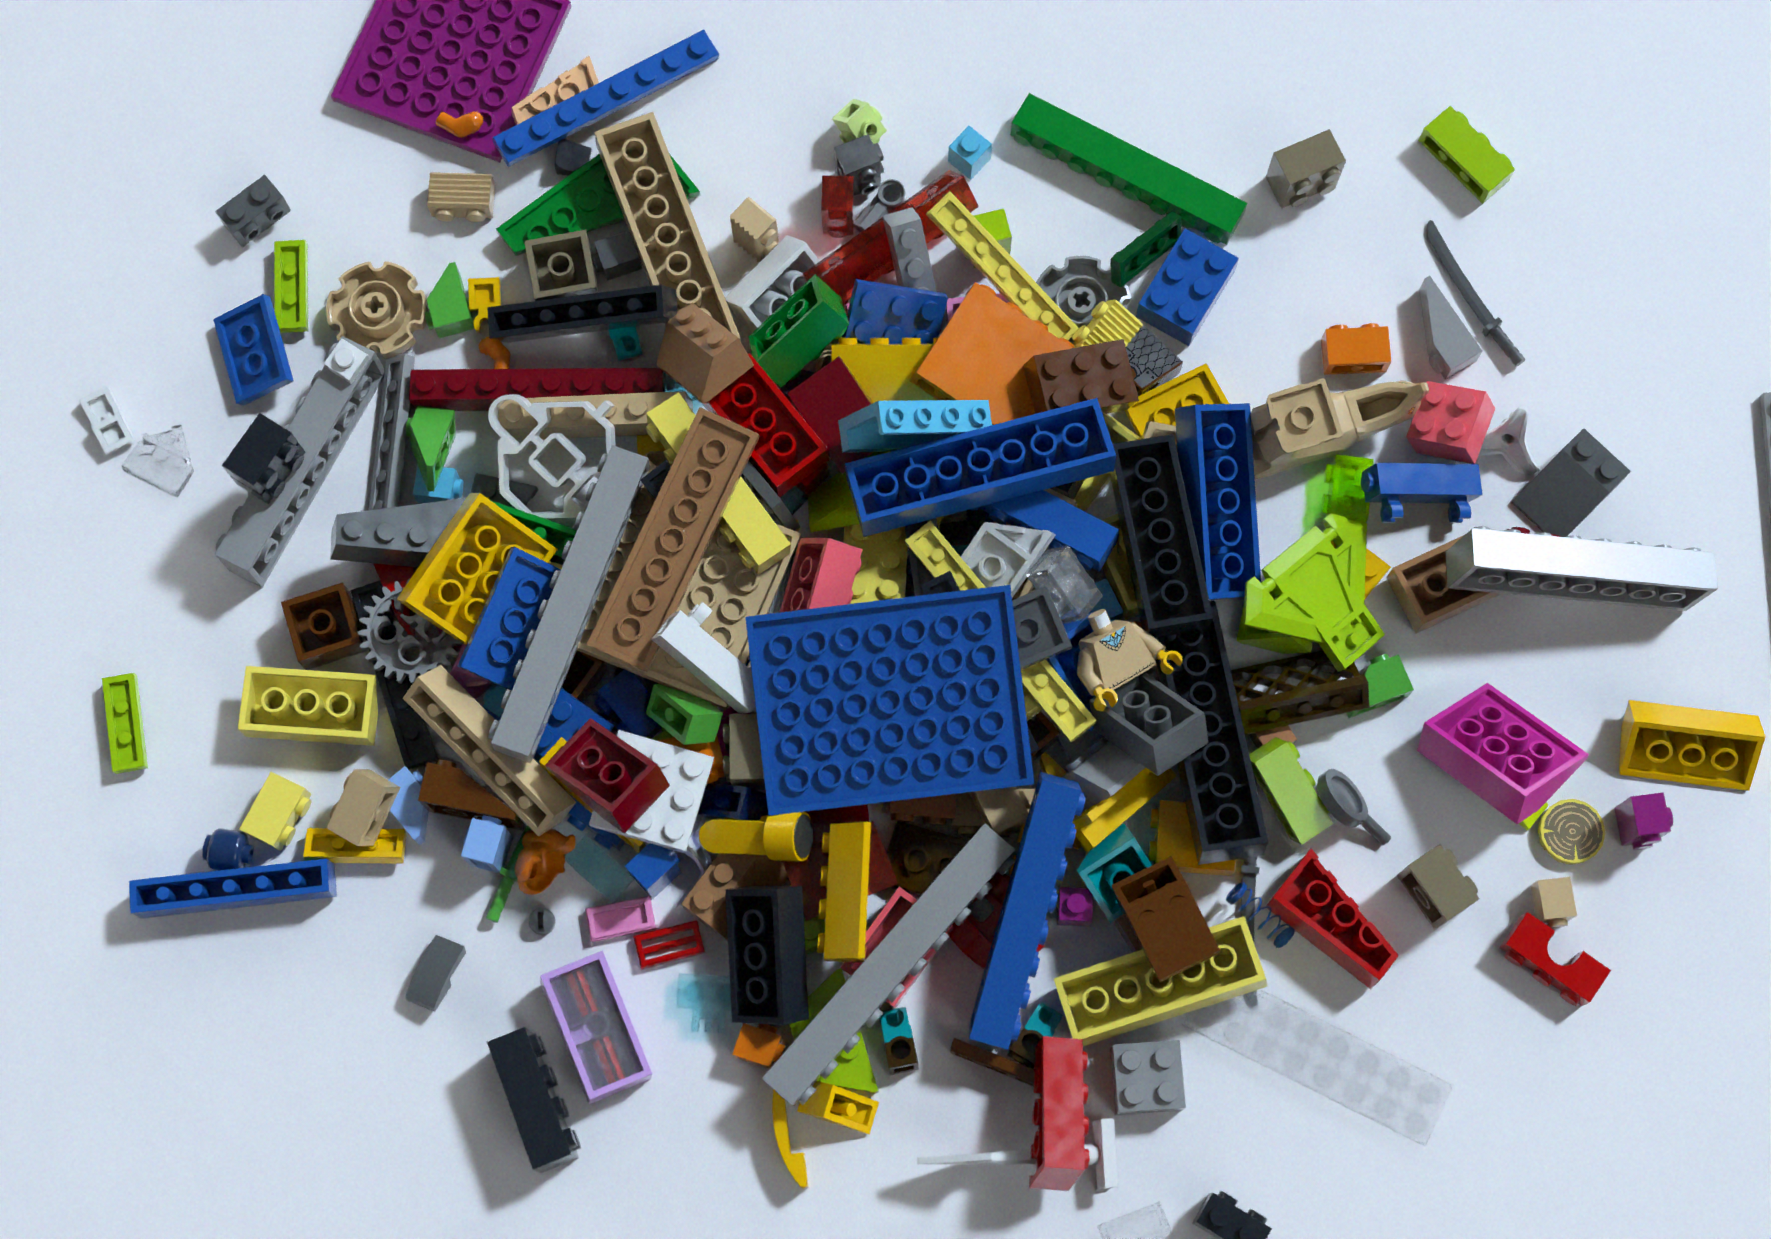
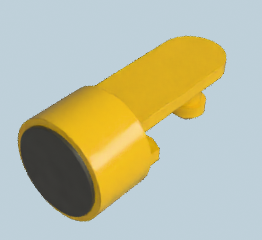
(777, 836)

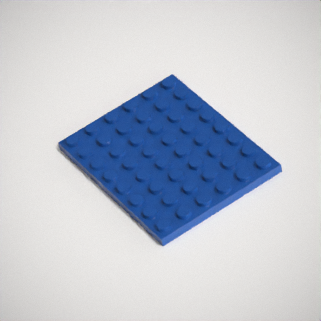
(889, 700)

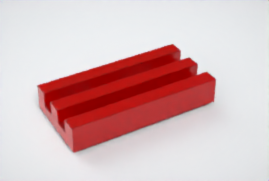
(638, 939)

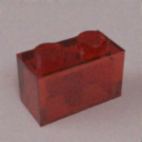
(838, 205)

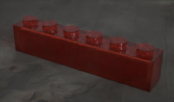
(869, 253)

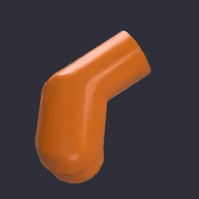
(462, 125)
(496, 351)

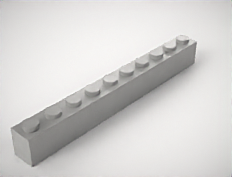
(570, 604)
(889, 965)

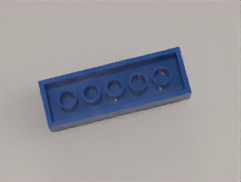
(1221, 493)

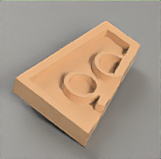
(564, 87)

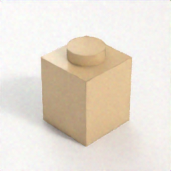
(1554, 901)

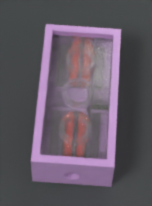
(595, 1027)

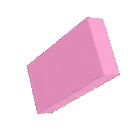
(620, 919)

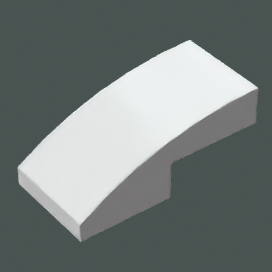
(107, 420)

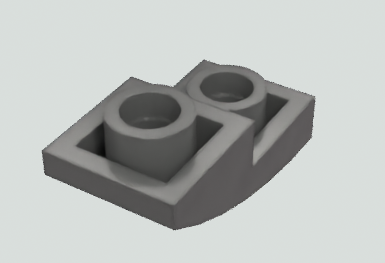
(434, 973)

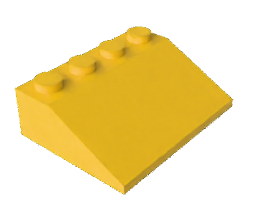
(465, 563)

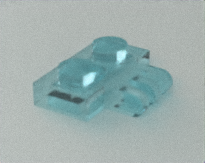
(708, 998)

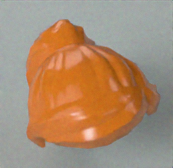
(542, 859)

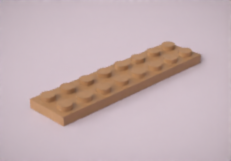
(673, 538)

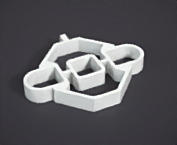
(509, 445)

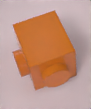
(759, 1045)

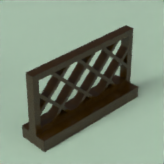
(1297, 702)

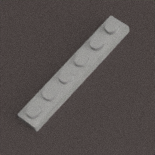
(391, 433)

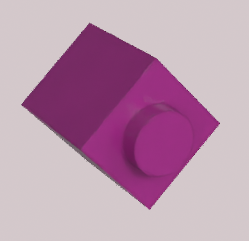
(1074, 907)

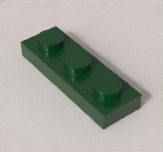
(1145, 249)

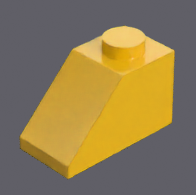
(840, 1107)

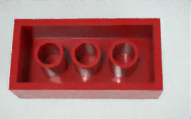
(787, 444)

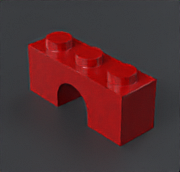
(1528, 947)

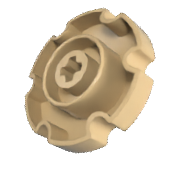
(362, 293)

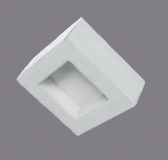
(346, 361)

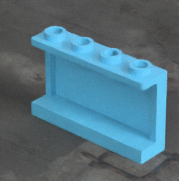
(904, 424)

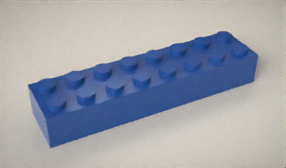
(980, 467)
(1024, 911)

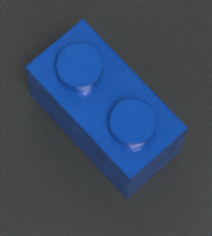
(654, 868)

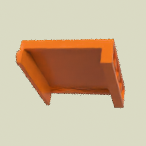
(984, 355)

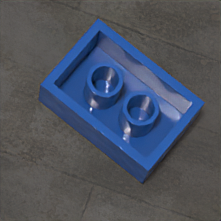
(1186, 287)

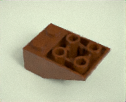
(1165, 919)

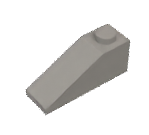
(1447, 338)

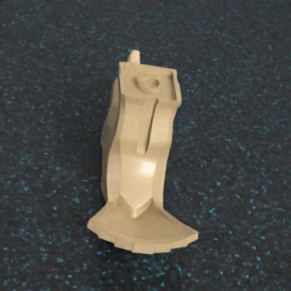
(1315, 424)

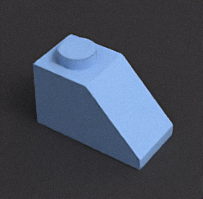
(406, 805)

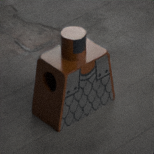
(1151, 361)

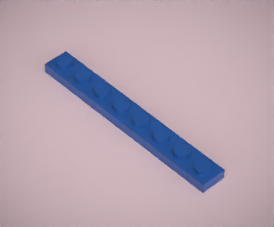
(605, 98)

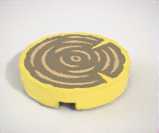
(1571, 831)

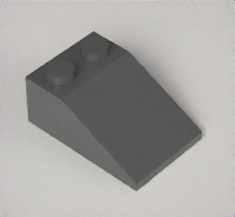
(1571, 485)

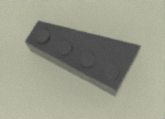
(391, 534)

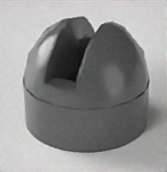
(548, 921)

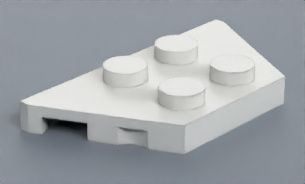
(1005, 553)

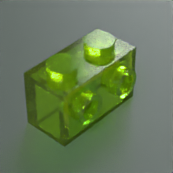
(1345, 491)

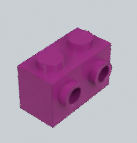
(1643, 820)

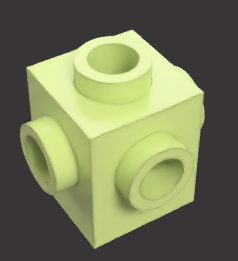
(859, 120)

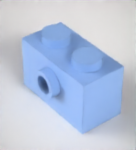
(486, 844)

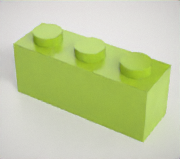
(1466, 154)
(1289, 790)

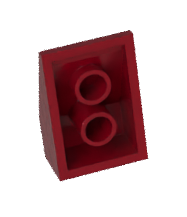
(825, 400)
(608, 775)

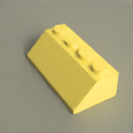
(309, 706)

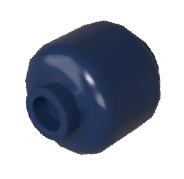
(227, 849)

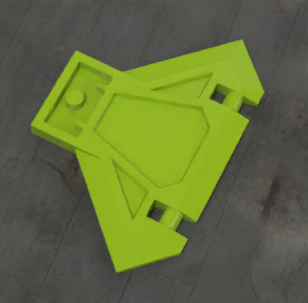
(1318, 592)

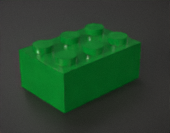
(798, 331)

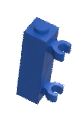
(1422, 483)

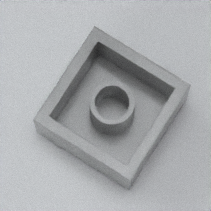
(1147, 1077)

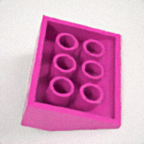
(1500, 752)

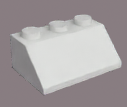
(771, 282)

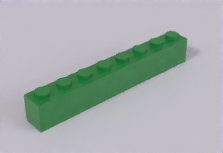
(1127, 169)

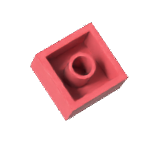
(1451, 422)

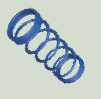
(1283, 937)

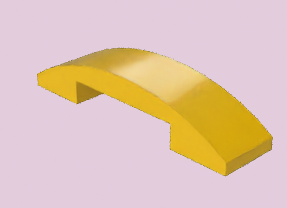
(795, 1162)

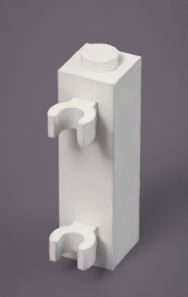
(707, 658)

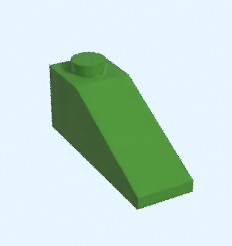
(431, 439)

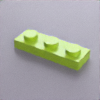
(291, 285)
(124, 723)

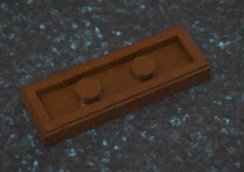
(992, 1061)

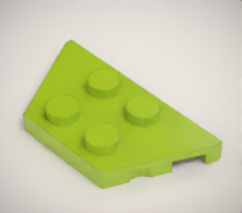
(853, 1068)

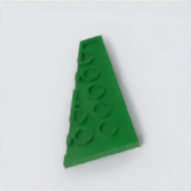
(574, 204)

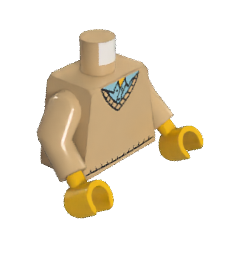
(1116, 655)

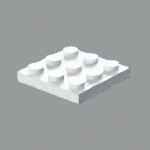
(674, 813)

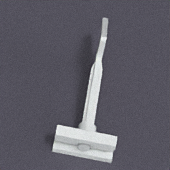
(1101, 1155)

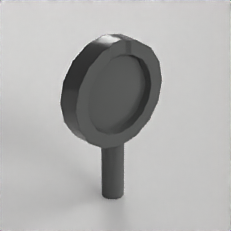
(1347, 804)

